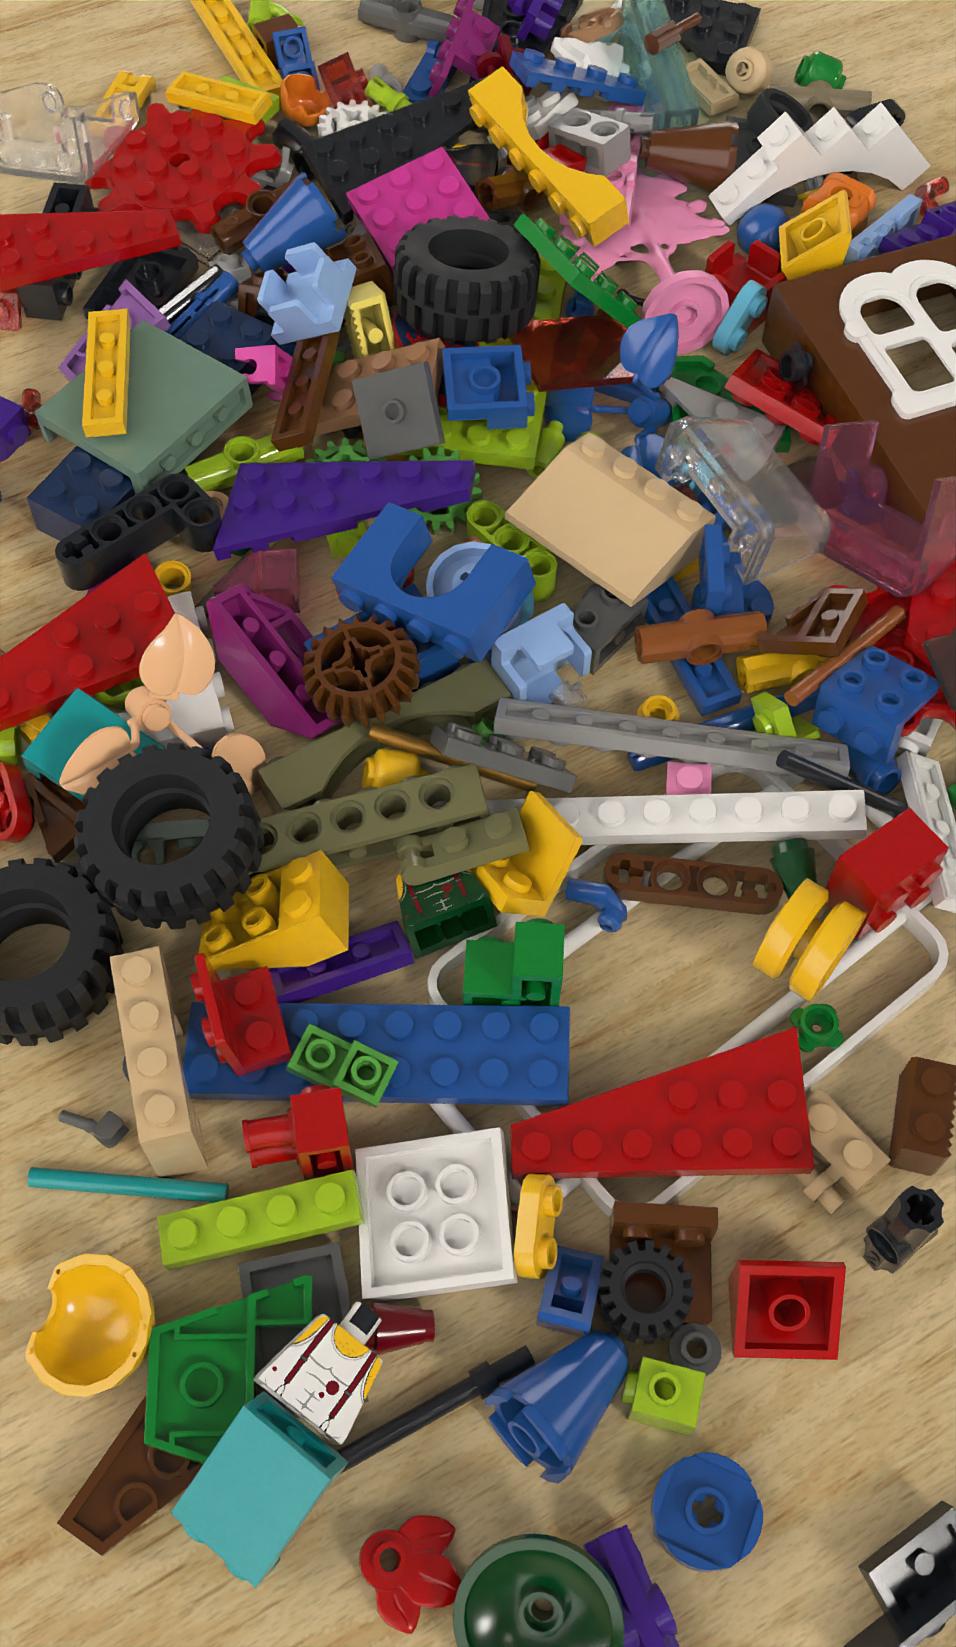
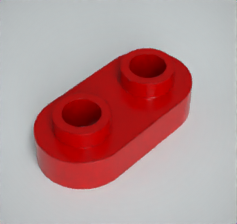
(15, 808)

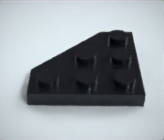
(722, 31)

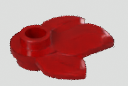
(420, 1573)

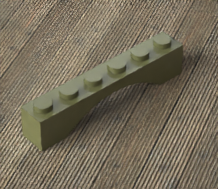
(325, 762)

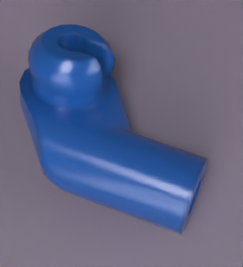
(603, 898)

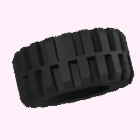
(466, 279)
(145, 789)
(83, 973)

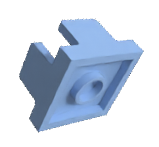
(311, 298)
(535, 650)

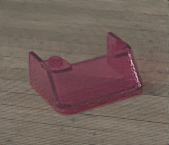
(865, 531)

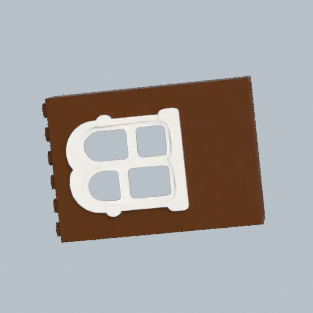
(856, 374)

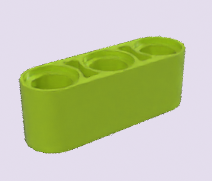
(488, 523)

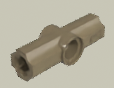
(820, 98)

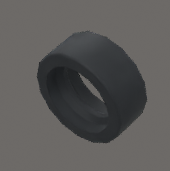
(771, 106)

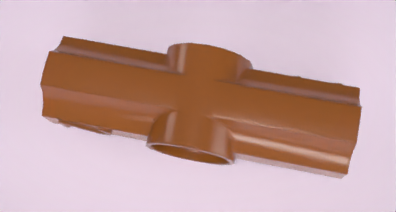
(699, 637)

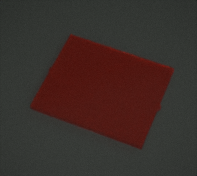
(573, 352)

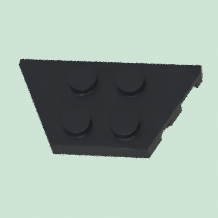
(154, 275)

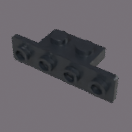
(913, 1582)

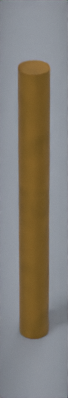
(427, 750)

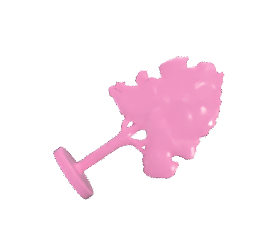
(661, 219)

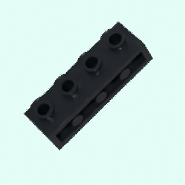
(51, 297)

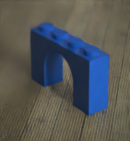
(461, 620)

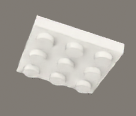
(435, 1216)

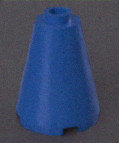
(294, 220)
(559, 1403)

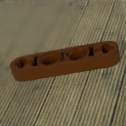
(693, 875)

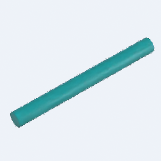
(127, 1185)

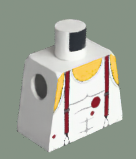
(326, 1372)

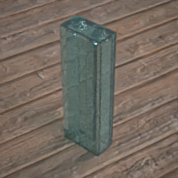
(661, 74)

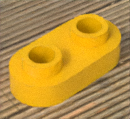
(534, 1242)

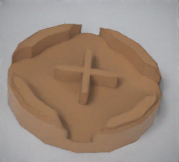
(594, 25)

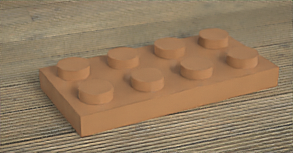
(339, 402)

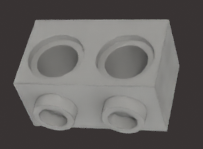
(594, 137)

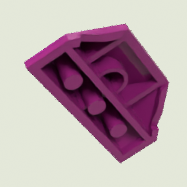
(265, 655)

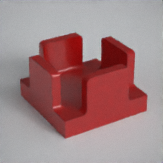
(735, 271)

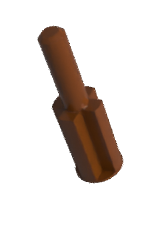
(669, 34)

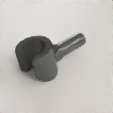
(107, 1131)

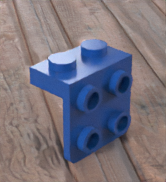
(872, 701)

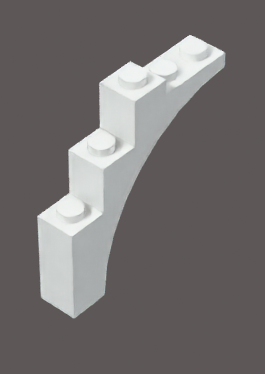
(829, 146)

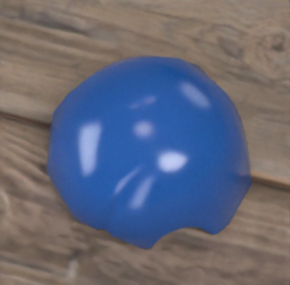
(761, 224)

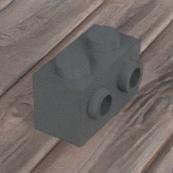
(606, 623)

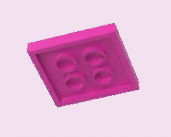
(411, 196)

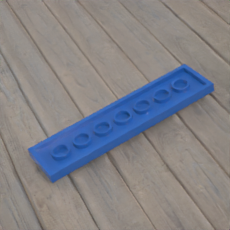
(441, 1050)

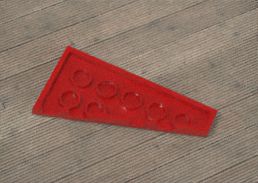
(60, 244)

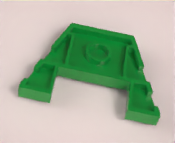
(206, 1367)

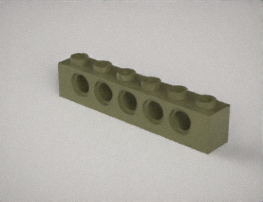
(372, 807)

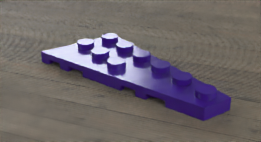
(331, 497)

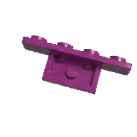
(468, 40)

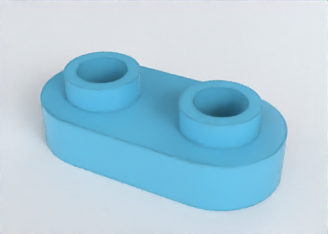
(733, 328)

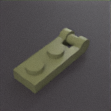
(461, 847)

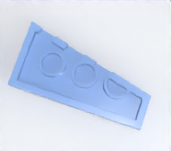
(896, 219)

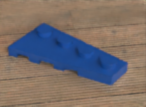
(534, 68)

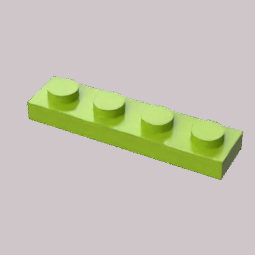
(260, 1220)

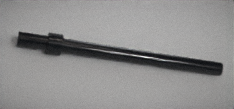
(481, 1383)

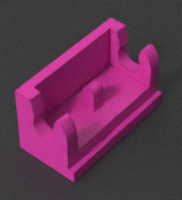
(271, 367)

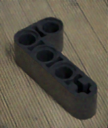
(137, 527)

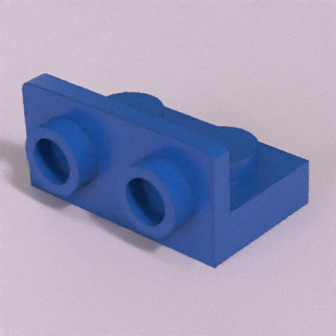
(719, 585)

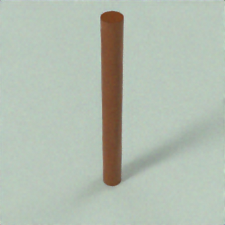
(862, 641)

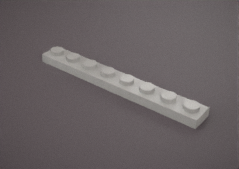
(661, 737)

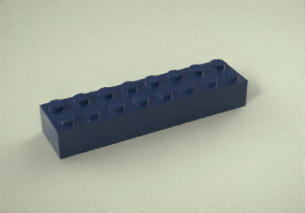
(88, 487)

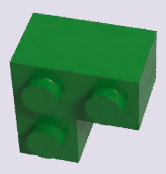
(517, 971)

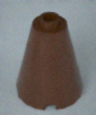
(692, 153)

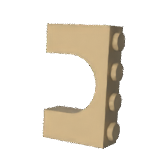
(159, 1092)

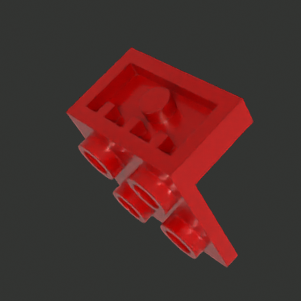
(242, 1017)

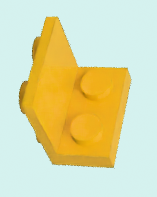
(531, 879)

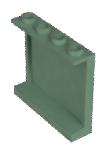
(174, 409)

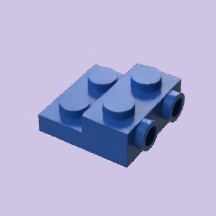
(488, 385)

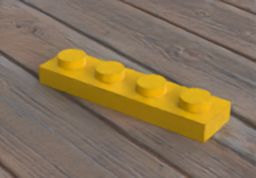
(106, 373)

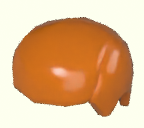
(302, 100)

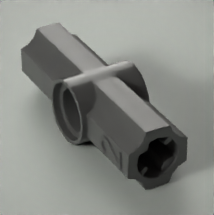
(406, 19)

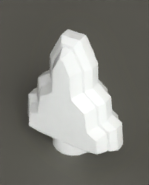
(604, 55)

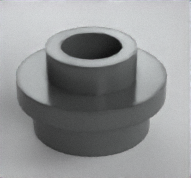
(695, 1332)

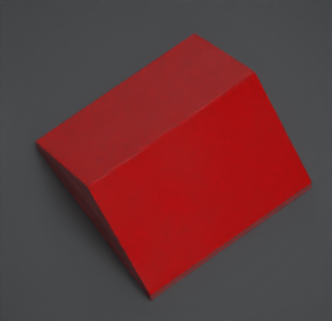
(786, 1309)

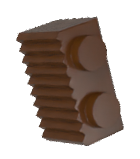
(923, 1116)

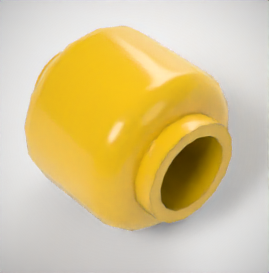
(389, 768)

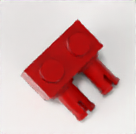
(310, 1133)

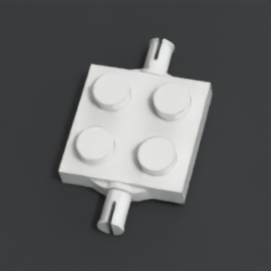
(543, 112)

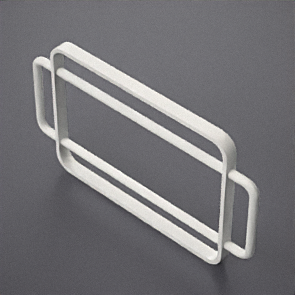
(911, 919)

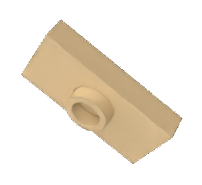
(710, 89)

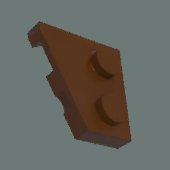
(819, 625)
(55, 814)

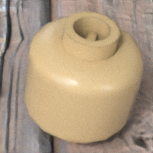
(751, 80)

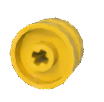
(802, 936)

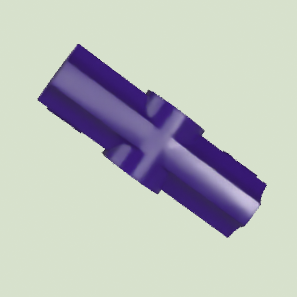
(644, 1605)

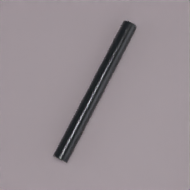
(836, 781)

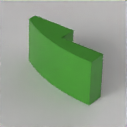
(337, 1063)

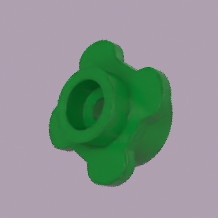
(820, 1015)

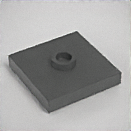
(398, 411)

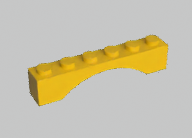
(586, 199)

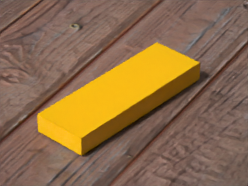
(219, 97)

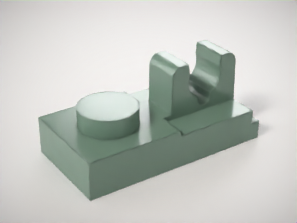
(187, 832)

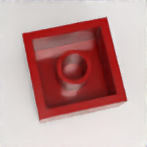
(888, 870)

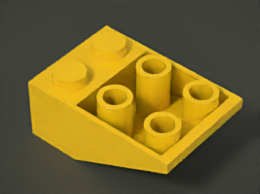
(282, 919)

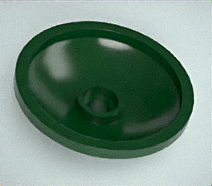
(500, 1592)

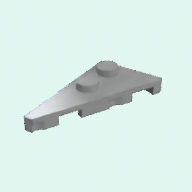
(705, 404)

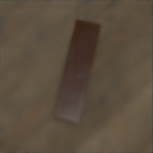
(304, 392)

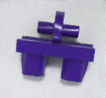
(538, 16)

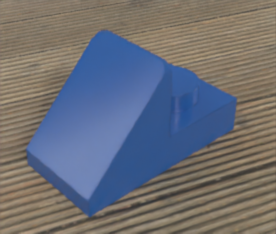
(570, 1292)

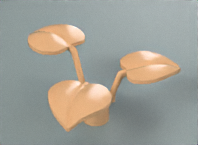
(171, 665)

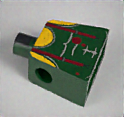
(444, 911)

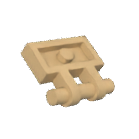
(842, 1150)

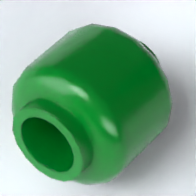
(820, 67)

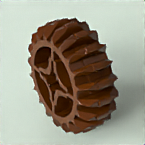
(340, 687)

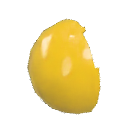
(94, 1327)

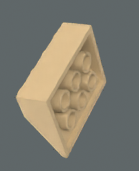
(611, 519)

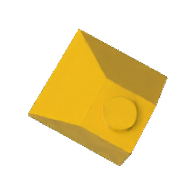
(816, 238)

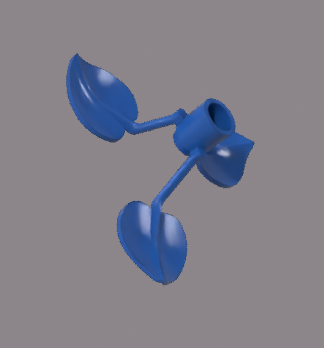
(650, 353)

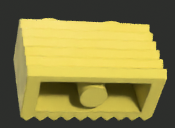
(368, 321)

